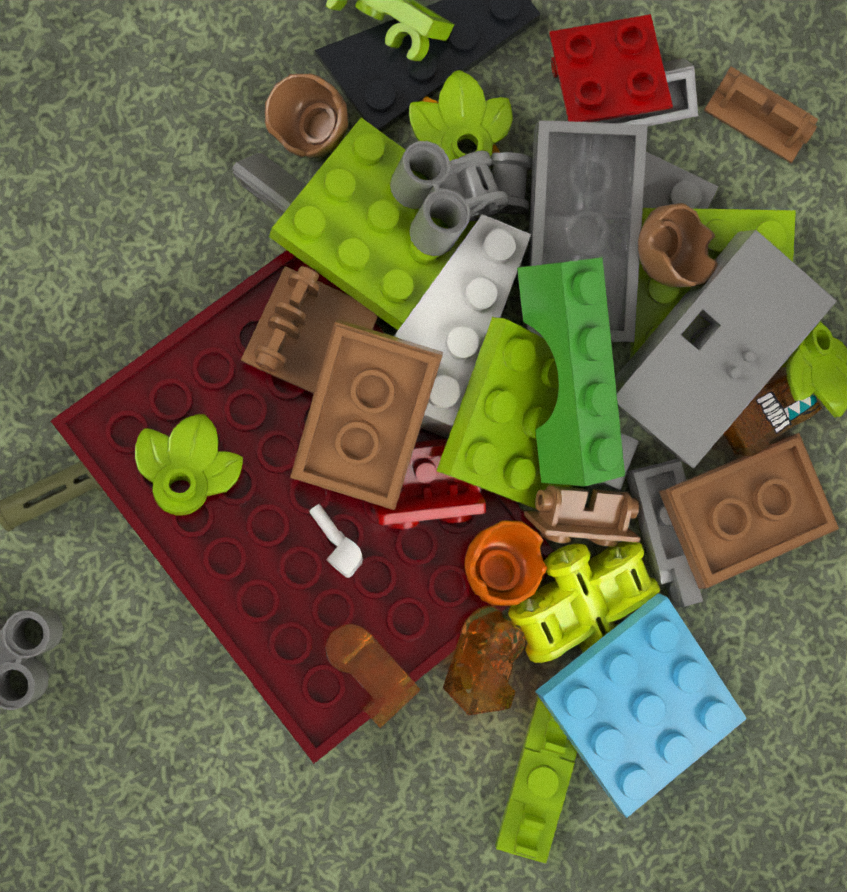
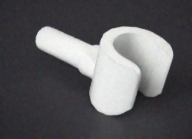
(347, 555)

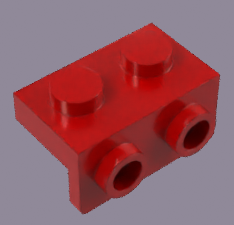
(431, 494)

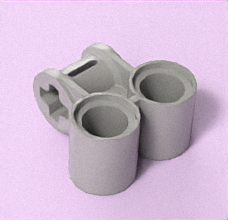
(453, 193)
(20, 654)

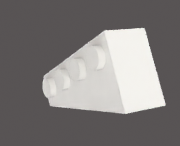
(459, 310)

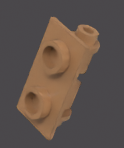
(761, 115)
(564, 515)

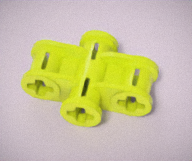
(583, 598)

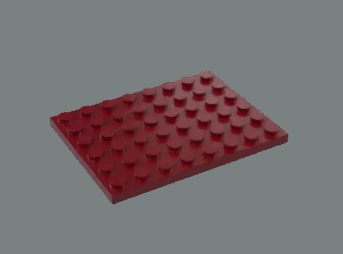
(255, 553)

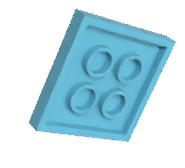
(641, 704)

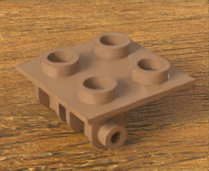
(298, 327)

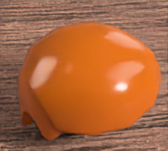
(505, 563)

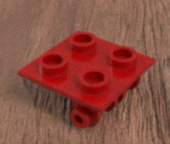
(610, 69)

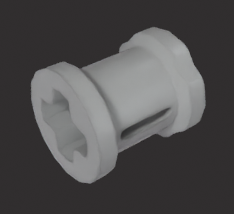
(510, 176)

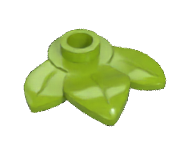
(460, 116)
(820, 369)
(188, 456)

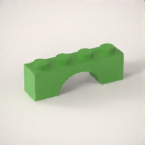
(571, 313)

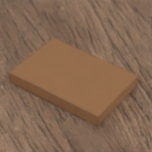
(366, 414)
(748, 511)

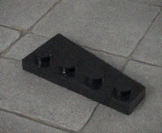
(385, 82)

